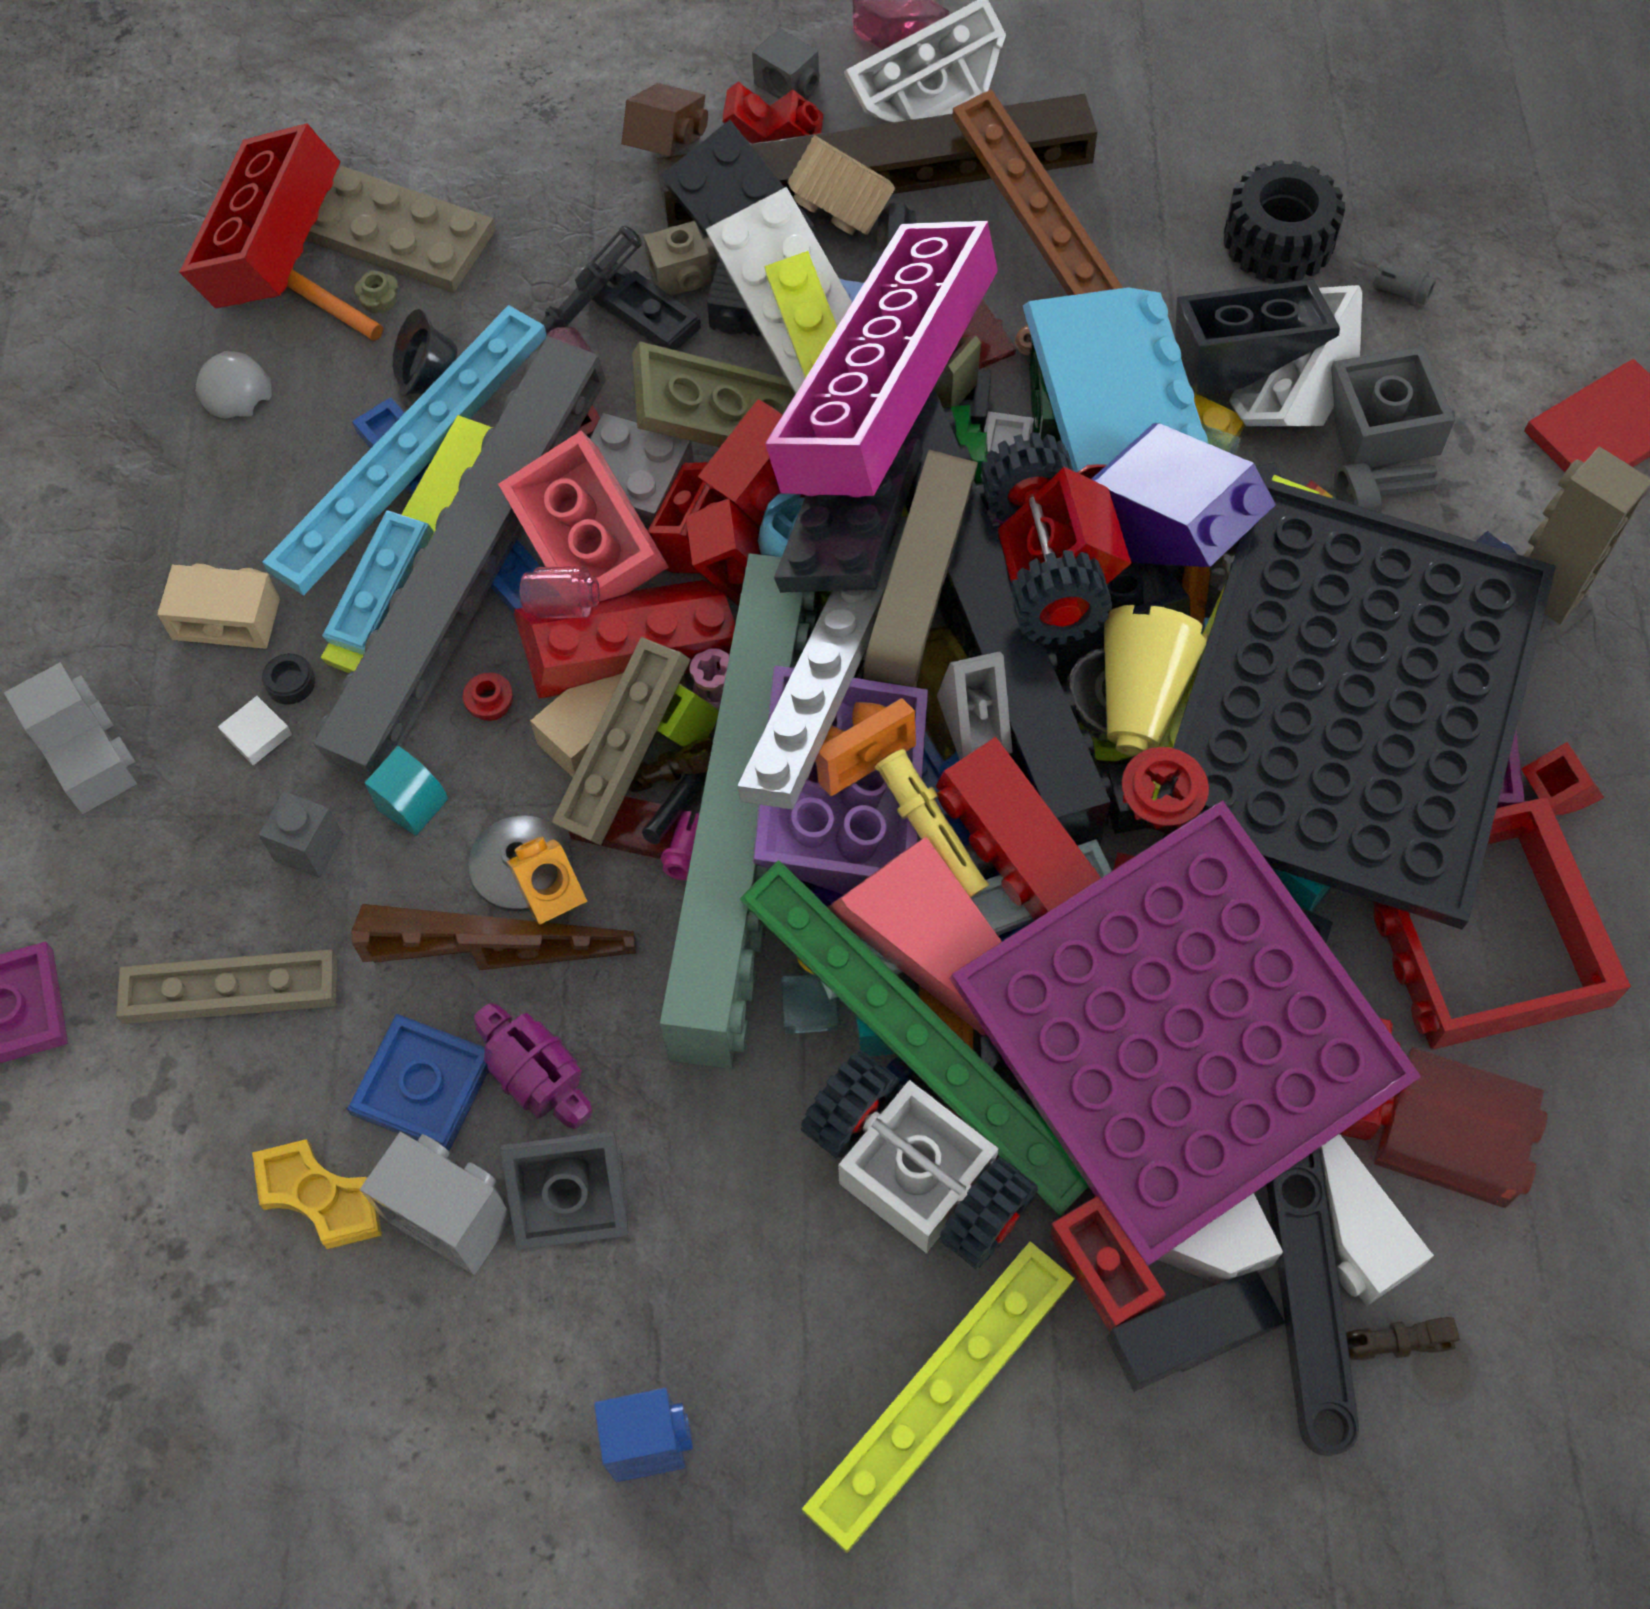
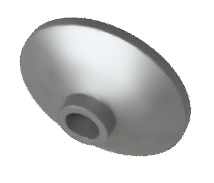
(491, 851)

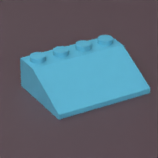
(1110, 370)

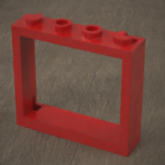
(1575, 919)

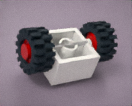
(917, 1162)

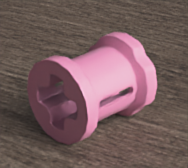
(707, 676)

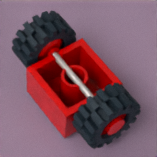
(1057, 539)

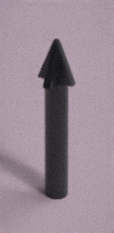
(673, 807)

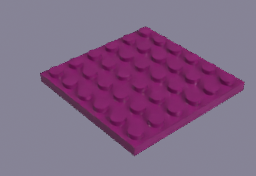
(1184, 1031)

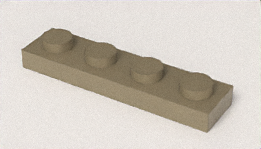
(621, 740)
(227, 986)

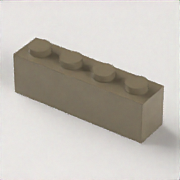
(1585, 525)

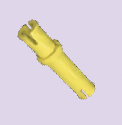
(926, 817)

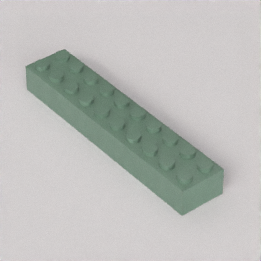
(716, 932)

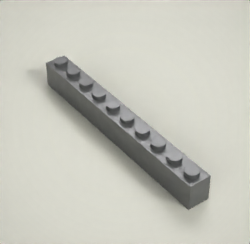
(456, 565)

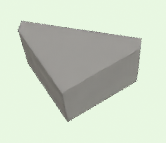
(976, 703)

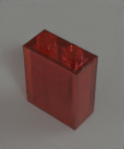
(1464, 1130)

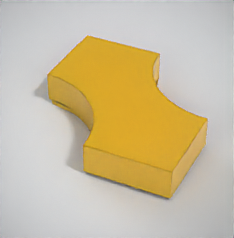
(295, 1181)

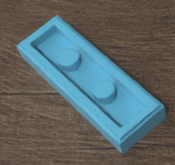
(379, 574)

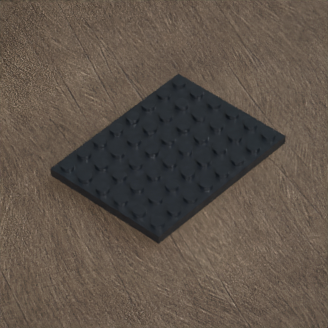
(1365, 698)

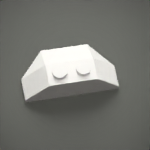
(932, 67)
(1303, 388)

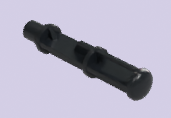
(592, 280)

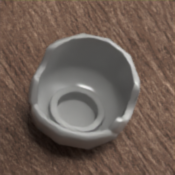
(232, 385)

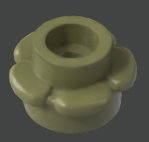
(376, 291)

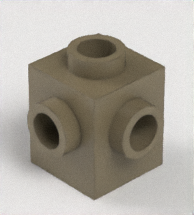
(679, 258)

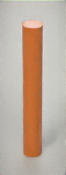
(334, 306)

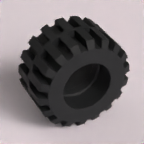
(1283, 221)

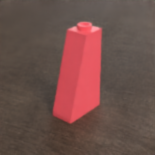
(920, 922)

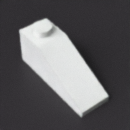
(1369, 1234)

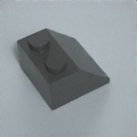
(1390, 407)

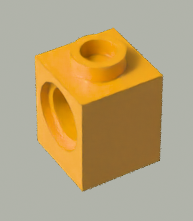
(559, 897)

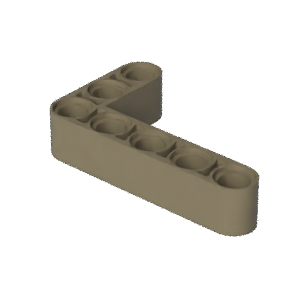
(919, 570)

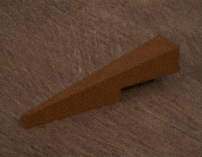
(495, 942)

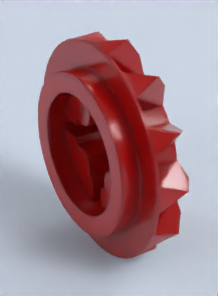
(1162, 765)

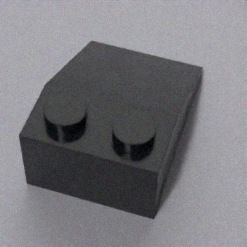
(1249, 332)

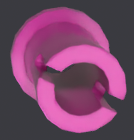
(678, 856)

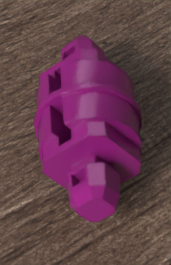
(532, 1065)

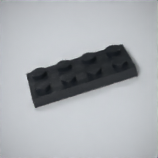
(844, 538)

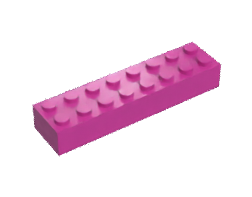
(882, 361)

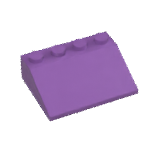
(855, 831)

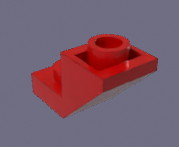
(759, 122)

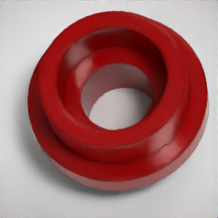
(491, 707)

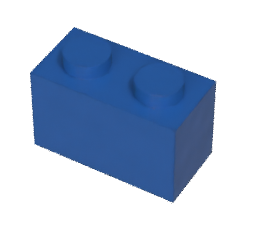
(642, 1434)

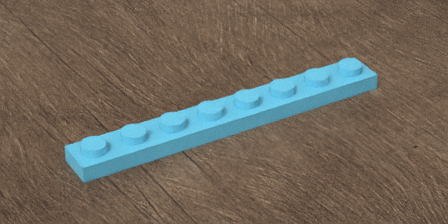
(403, 451)

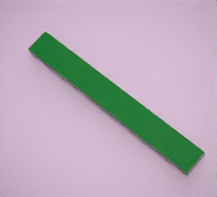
(914, 1033)

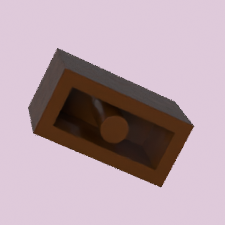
(664, 119)

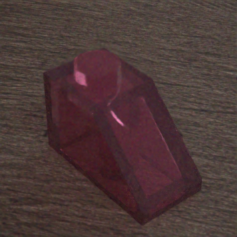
(893, 20)

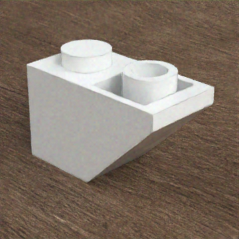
(1229, 1245)

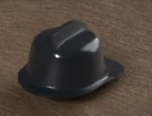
(420, 354)

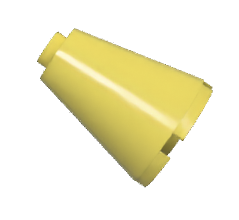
(1147, 672)

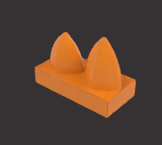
(874, 736)

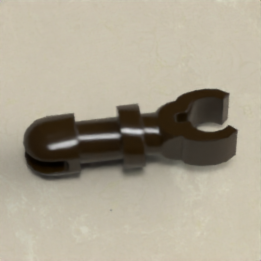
(689, 760)
(1425, 1336)

